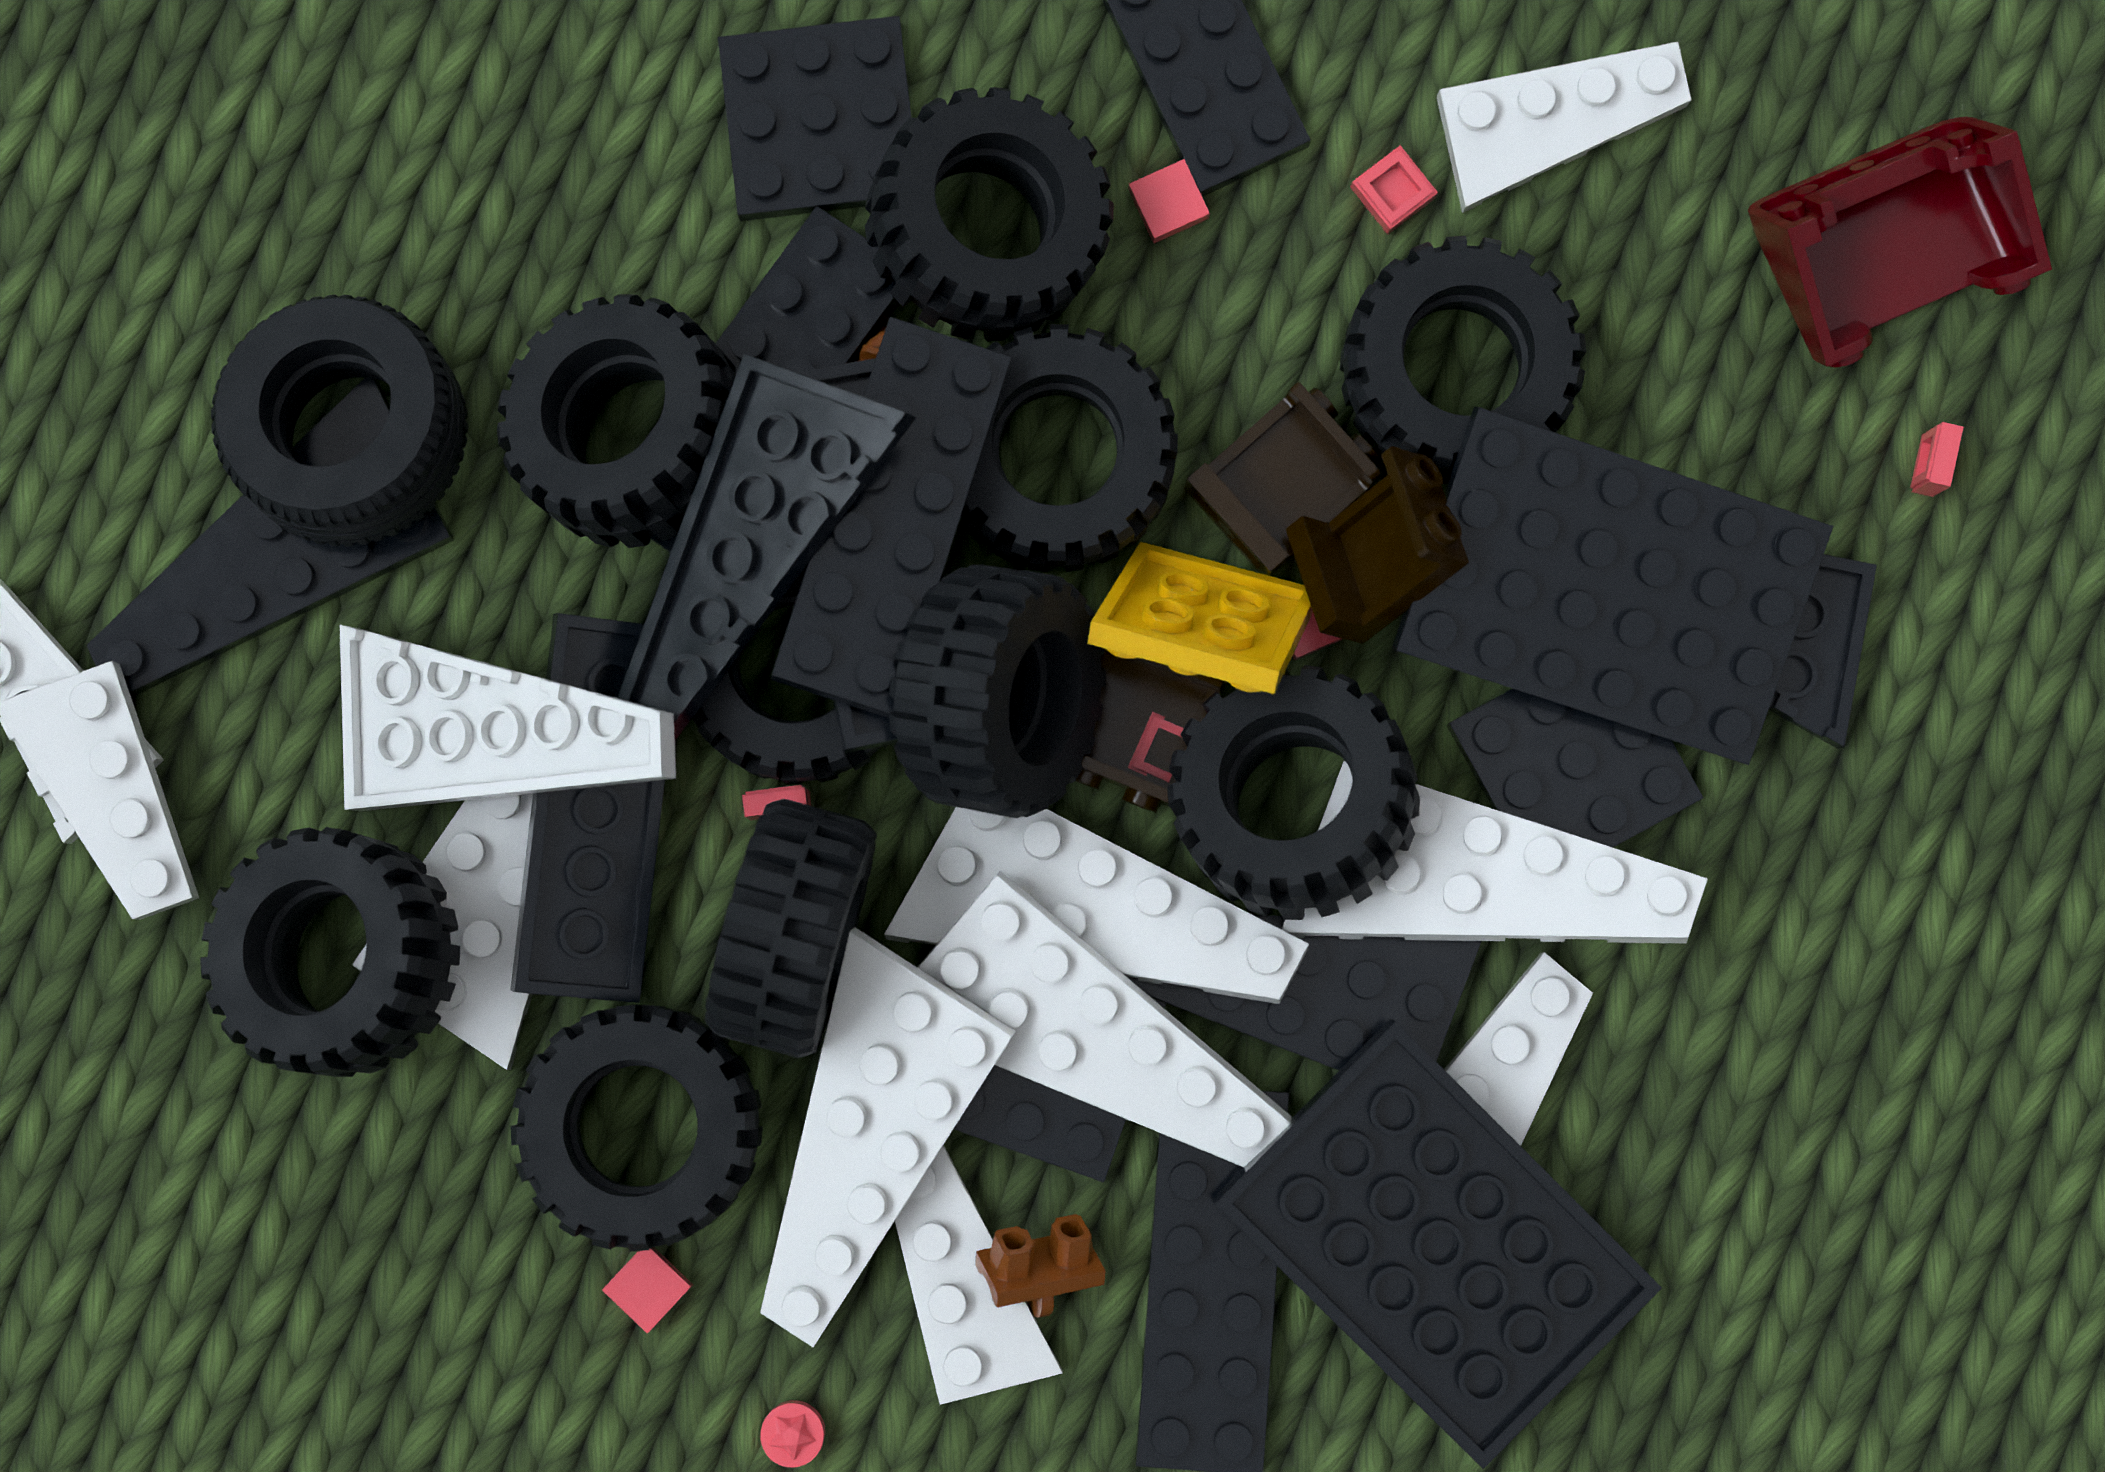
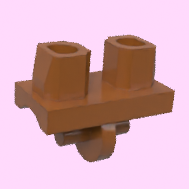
(1040, 1268)

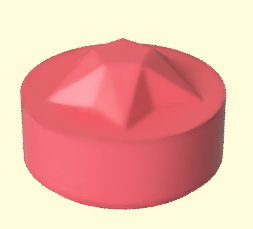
(792, 1433)

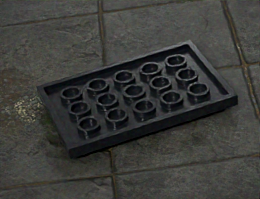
(1617, 587)
(1437, 1243)

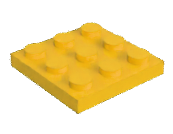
(1203, 618)

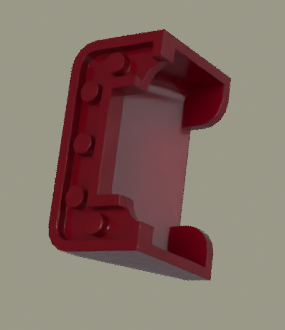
(1901, 232)

